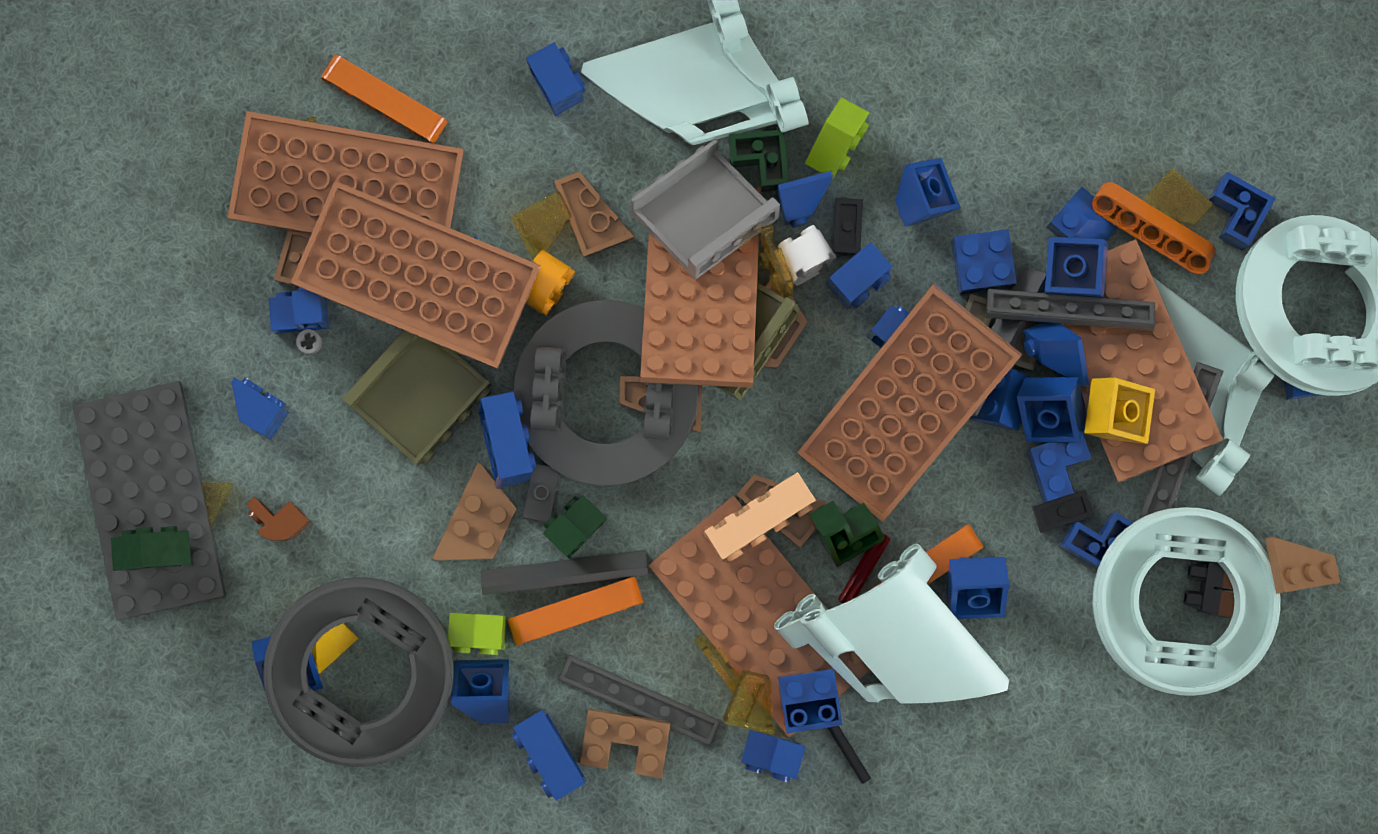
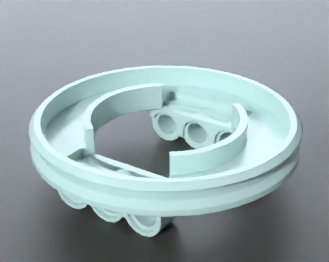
(1312, 360)
(1177, 666)

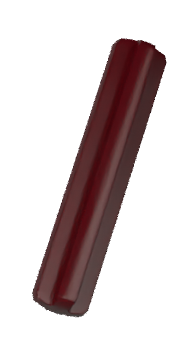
(863, 571)

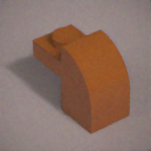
(279, 527)

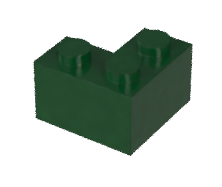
(762, 149)
(574, 527)
(846, 534)
(150, 549)

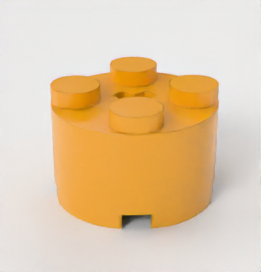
(549, 282)

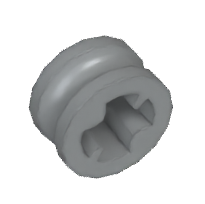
(316, 345)

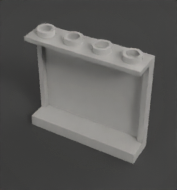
(702, 210)

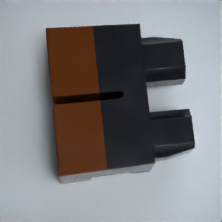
(1208, 599)

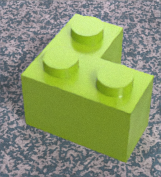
(838, 135)
(477, 631)

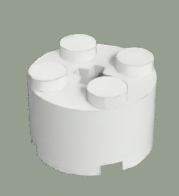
(807, 254)

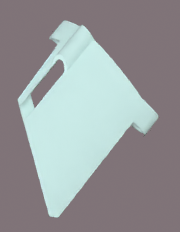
(699, 79)
(1237, 392)
(900, 636)

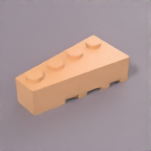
(759, 517)

